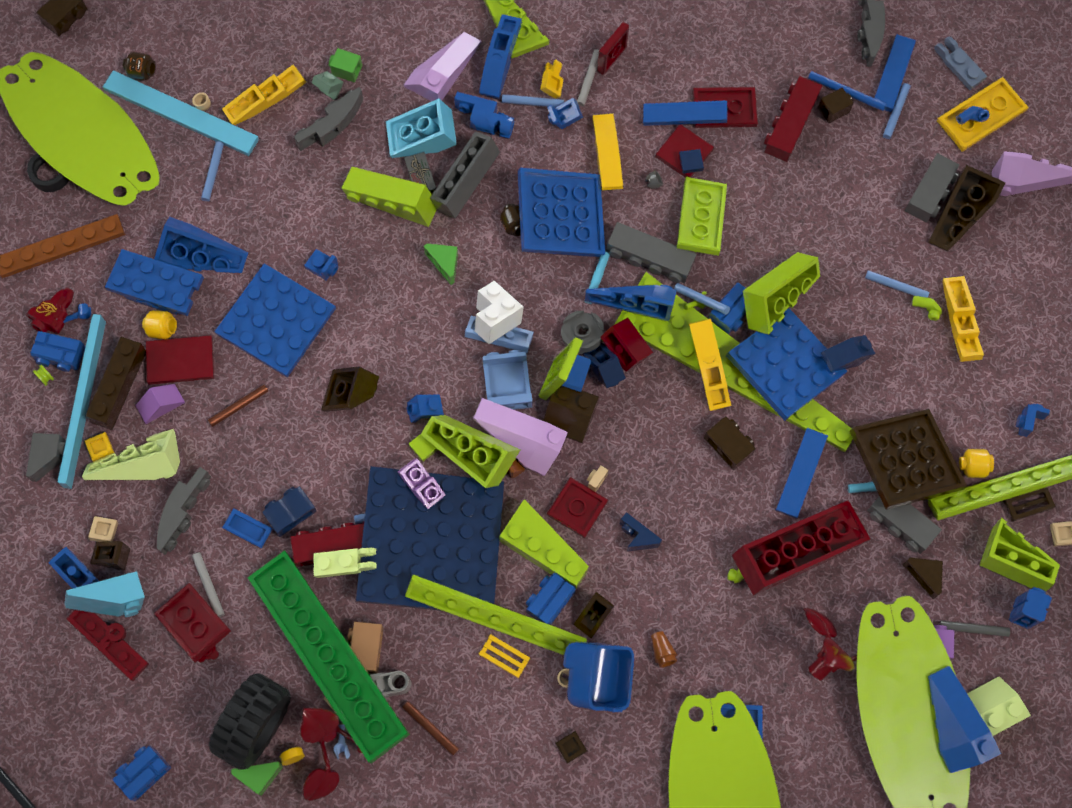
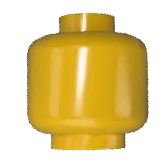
(159, 324)
(976, 463)

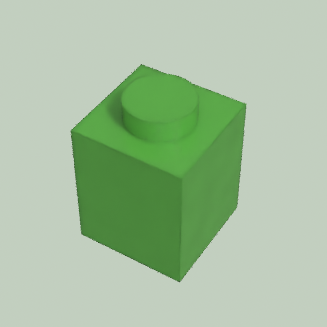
(345, 65)

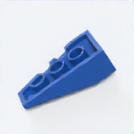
(197, 249)
(645, 300)
(961, 729)

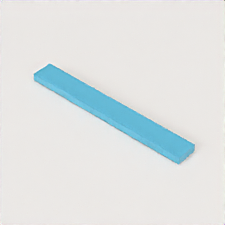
(180, 113)
(81, 401)

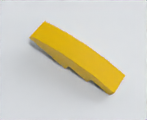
(265, 95)
(607, 152)
(962, 319)

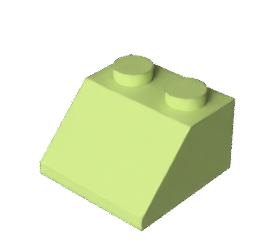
(998, 705)

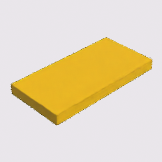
(1002, 105)

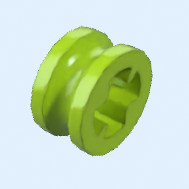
(43, 375)

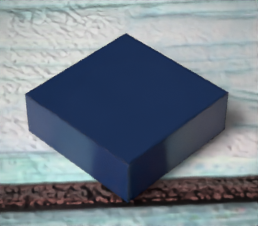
(691, 161)

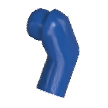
(973, 113)

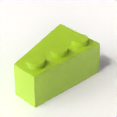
(1017, 559)

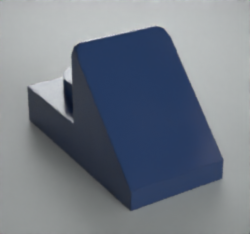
(644, 537)

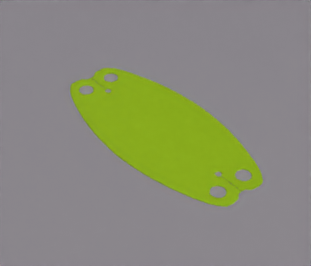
(78, 128)
(899, 707)
(719, 766)

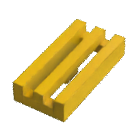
(487, 646)

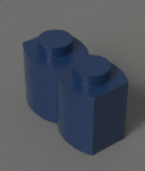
(289, 510)

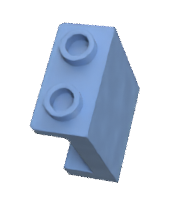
(507, 379)

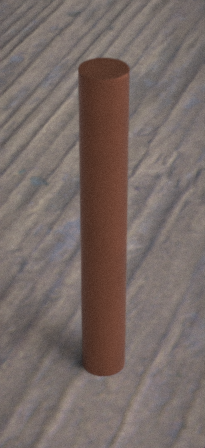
(238, 405)
(430, 728)

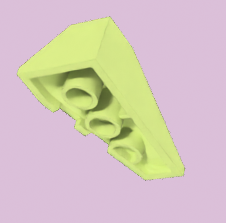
(147, 462)

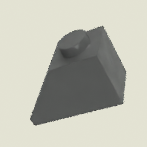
(44, 454)

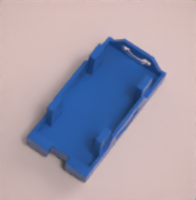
(154, 283)

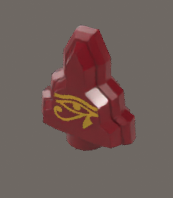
(51, 313)

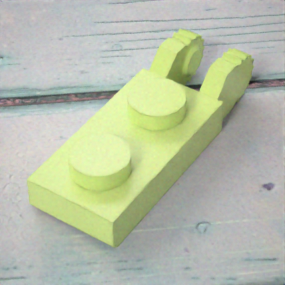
(342, 562)

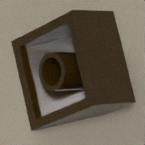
(571, 412)

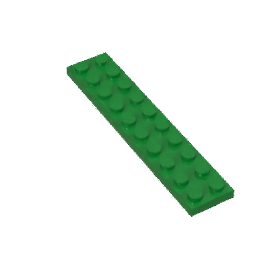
(328, 657)

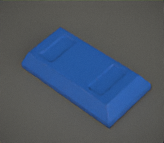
(247, 528)

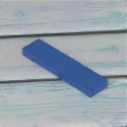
(894, 71)
(685, 113)
(801, 473)

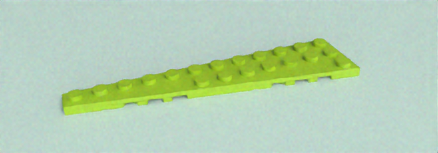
(676, 341)

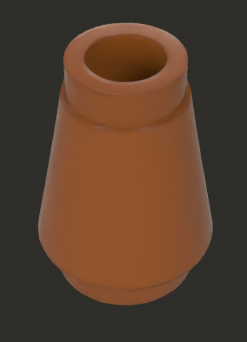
(663, 650)

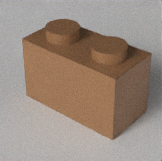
(366, 643)

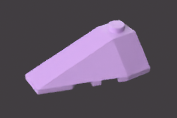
(441, 70)
(1027, 175)
(536, 438)

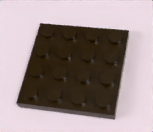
(907, 459)

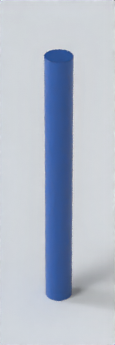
(854, 94)

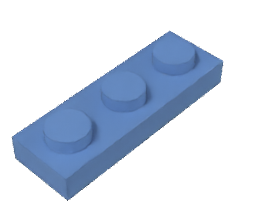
(514, 339)

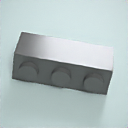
(933, 188)
(907, 524)

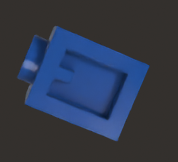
(322, 264)

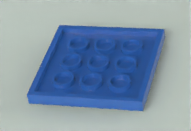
(561, 212)
(275, 320)
(785, 365)

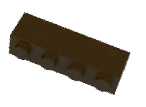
(116, 383)

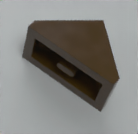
(111, 555)
(927, 574)
(594, 615)

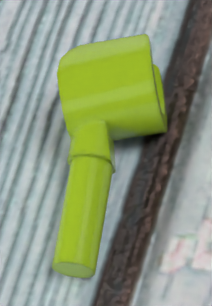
(695, 303)

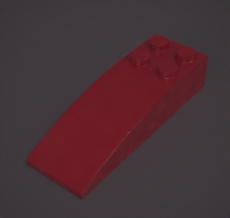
(800, 547)

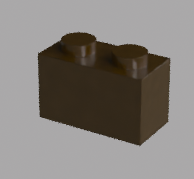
(61, 14)
(730, 442)

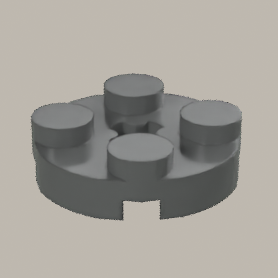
(578, 320)

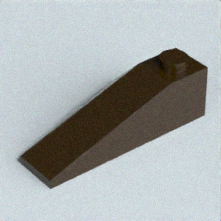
(968, 202)

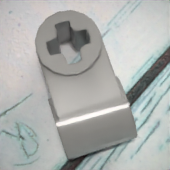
(386, 681)

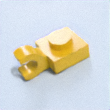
(551, 80)

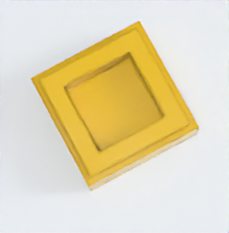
(99, 446)

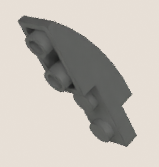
(872, 29)
(337, 118)
(174, 516)

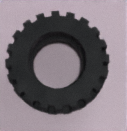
(249, 721)

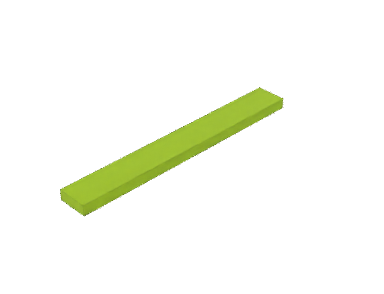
(1002, 488)
(490, 615)

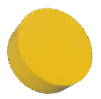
(291, 756)

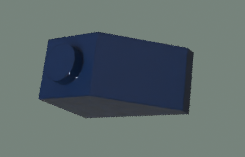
(848, 353)
(605, 366)

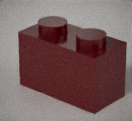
(626, 344)

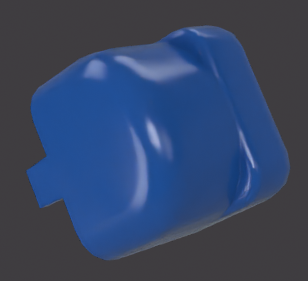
(599, 675)

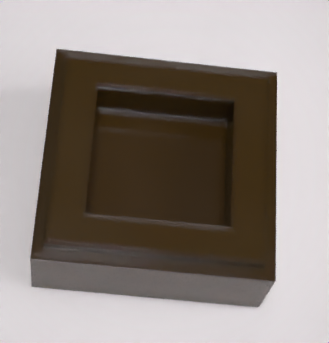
(571, 747)

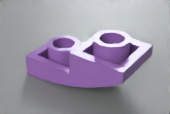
(421, 484)

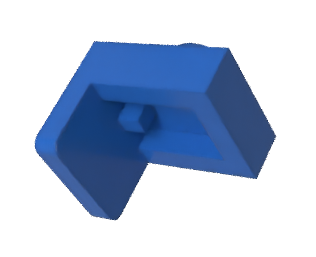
(564, 114)
(424, 407)
(1026, 421)

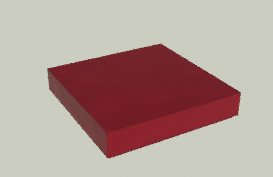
(613, 48)
(682, 140)
(577, 507)

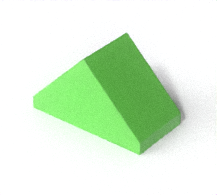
(444, 259)
(258, 776)

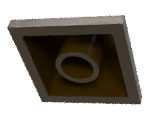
(349, 388)

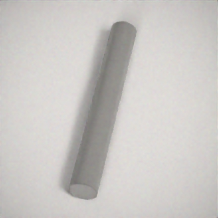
(588, 79)
(207, 583)

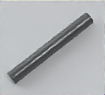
(976, 628)

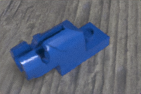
(484, 115)

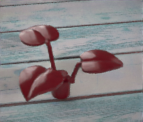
(834, 656)
(321, 727)

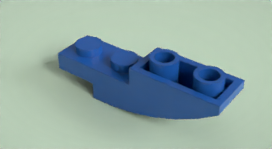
(499, 55)

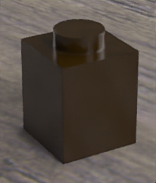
(835, 105)

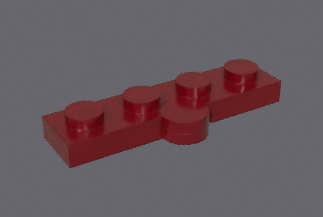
(110, 641)

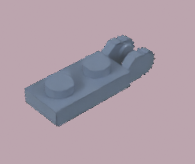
(960, 63)

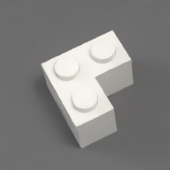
(497, 312)

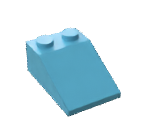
(421, 130)
(109, 597)

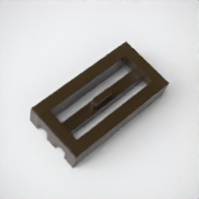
(1012, 510)

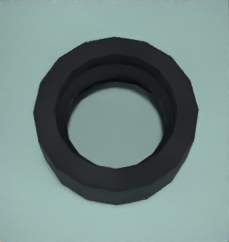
(46, 186)

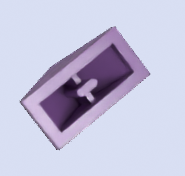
(158, 402)

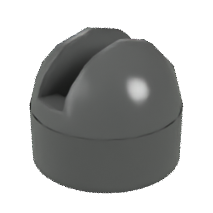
(654, 179)

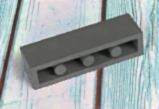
(465, 174)
(650, 253)

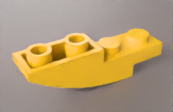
(710, 364)

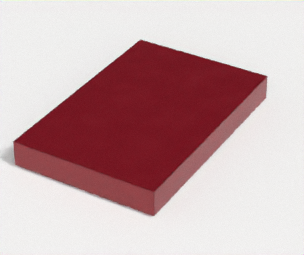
(740, 105)
(180, 360)
(192, 622)

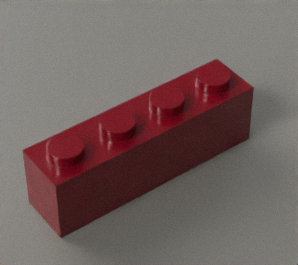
(793, 118)
(325, 540)

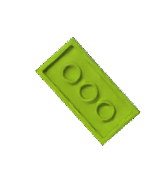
(702, 216)
(560, 368)

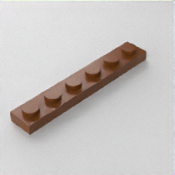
(60, 245)

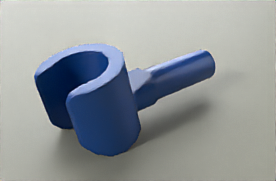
(84, 312)

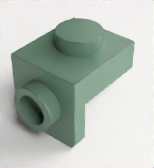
(328, 84)

